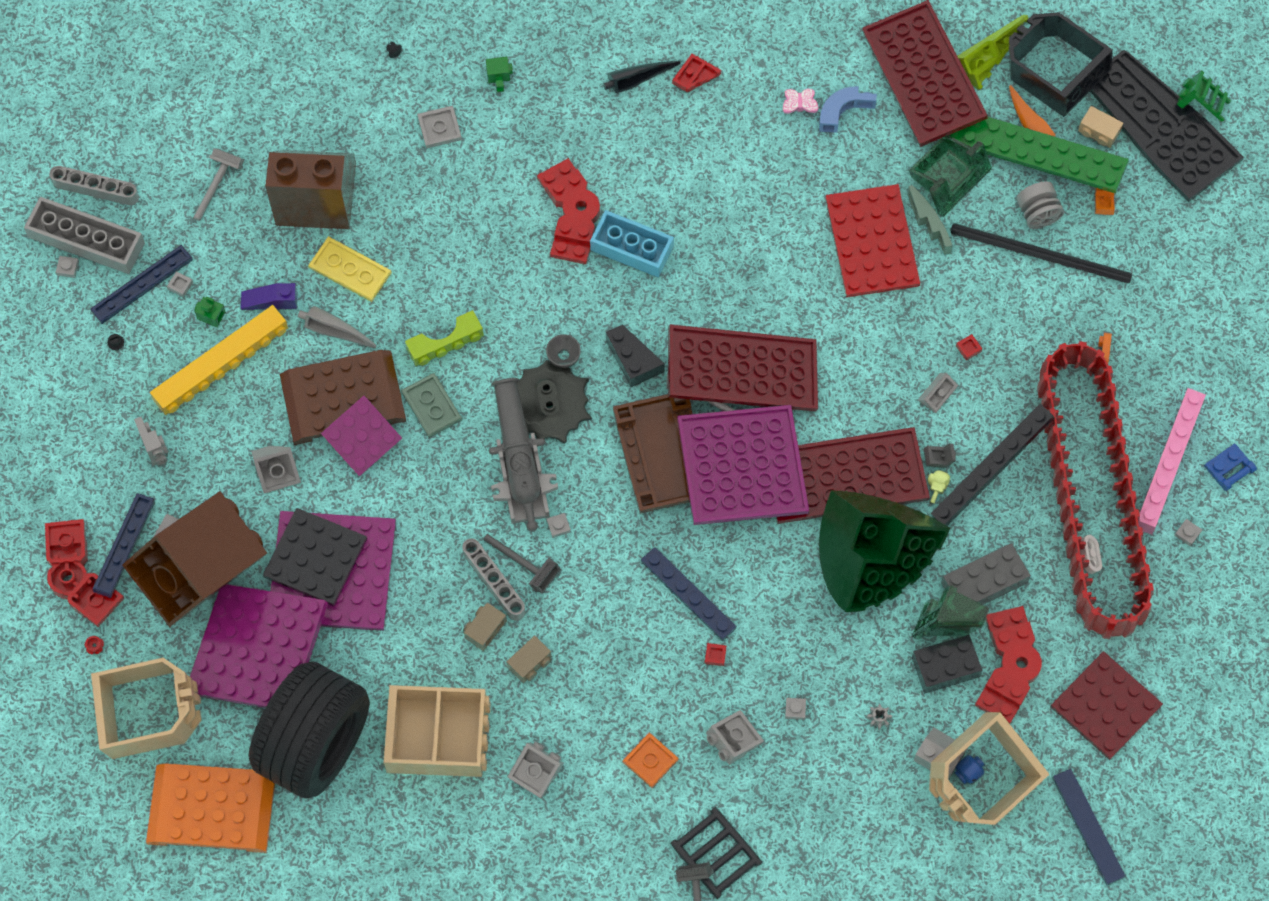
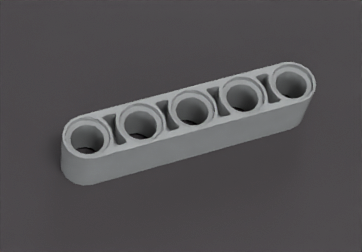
(87, 179)
(495, 588)

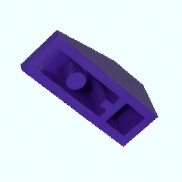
(278, 294)

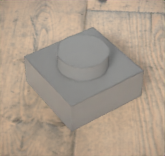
(67, 266)
(180, 284)
(558, 525)
(1188, 532)
(795, 708)

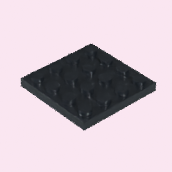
(315, 556)

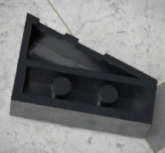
(633, 357)

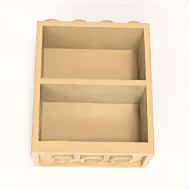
(436, 731)

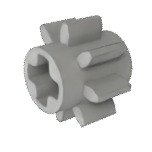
(879, 722)

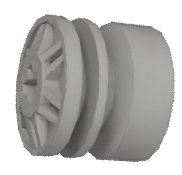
(1040, 205)

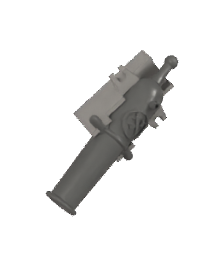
(523, 481)

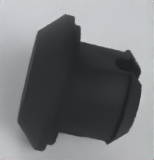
(393, 49)
(115, 342)

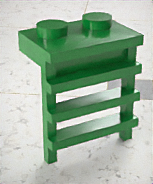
(1197, 89)

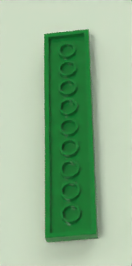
(1046, 153)

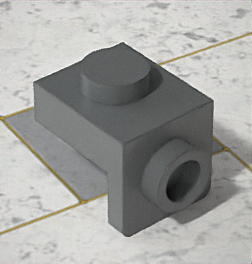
(940, 456)

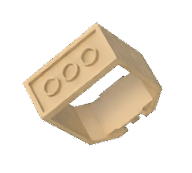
(186, 697)
(1017, 749)

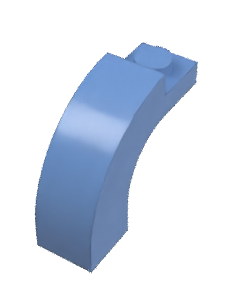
(841, 101)

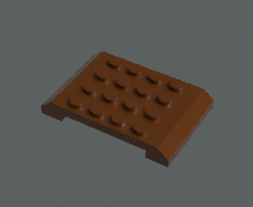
(325, 390)
(654, 450)

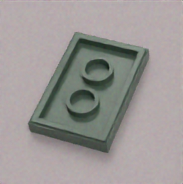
(431, 405)

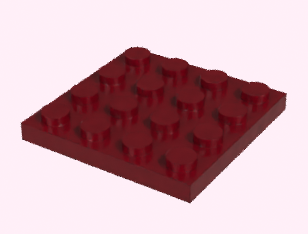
(1106, 705)

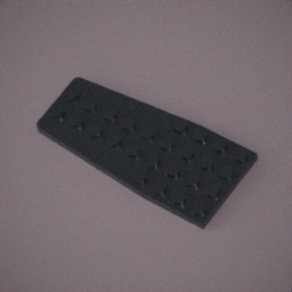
(1172, 138)

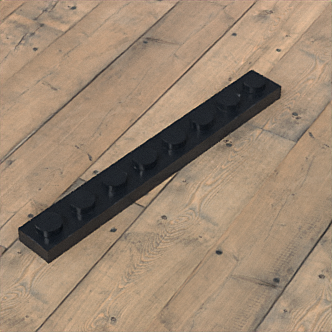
(993, 465)

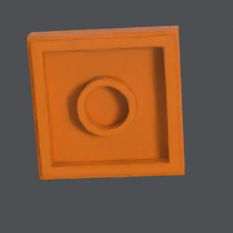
(650, 760)

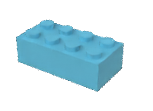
(632, 243)

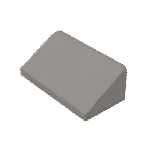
(938, 392)

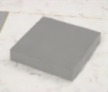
(439, 127)

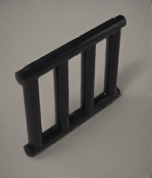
(728, 830)

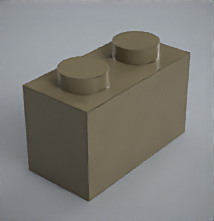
(484, 626)
(529, 659)

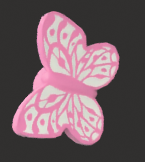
(800, 101)

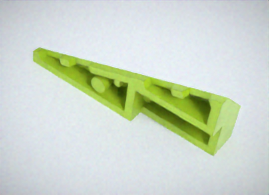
(988, 52)

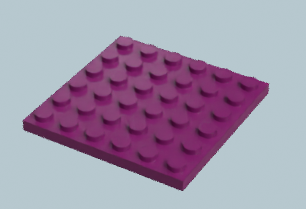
(742, 465)
(366, 589)
(254, 643)

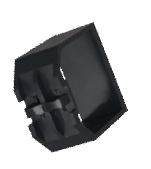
(1058, 25)

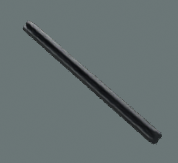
(1041, 253)

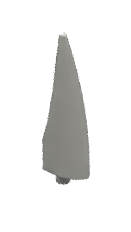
(330, 325)

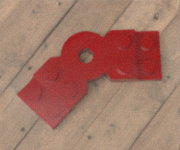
(576, 227)
(66, 555)
(1009, 684)

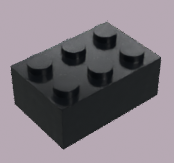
(946, 664)

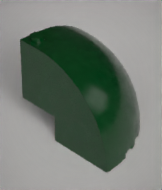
(874, 548)

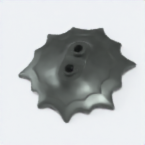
(564, 393)

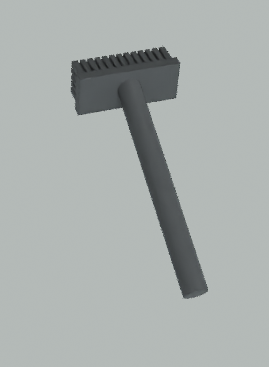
(543, 575)
(694, 873)

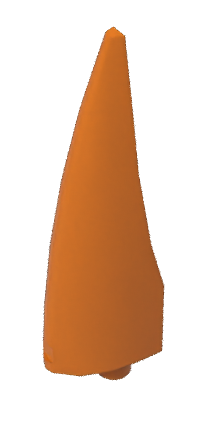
(1027, 116)

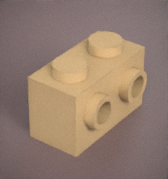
(1100, 127)

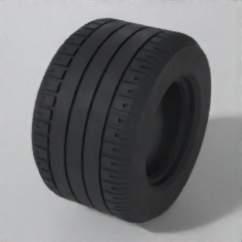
(308, 729)

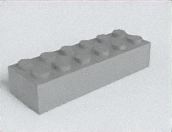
(84, 235)

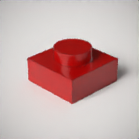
(969, 347)
(715, 654)

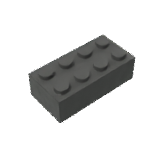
(989, 575)

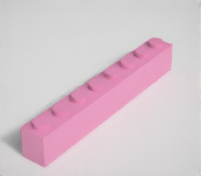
(1170, 460)

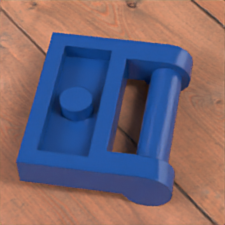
(1228, 461)

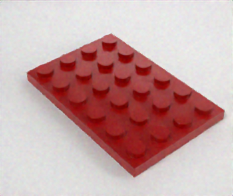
(872, 240)

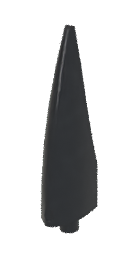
(632, 76)

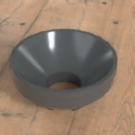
(563, 343)

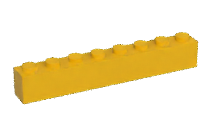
(218, 360)

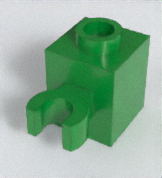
(498, 71)
(209, 311)

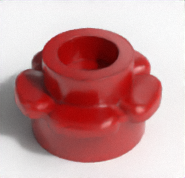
(94, 640)

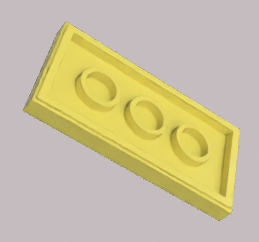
(350, 269)

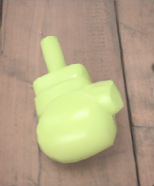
(938, 481)

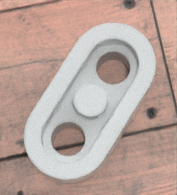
(1092, 554)

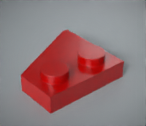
(695, 73)

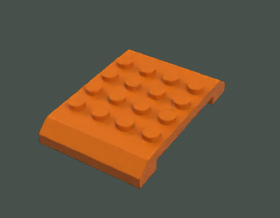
(210, 808)

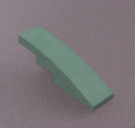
(926, 215)

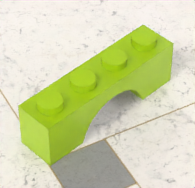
(424, 349)

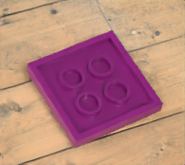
(361, 435)

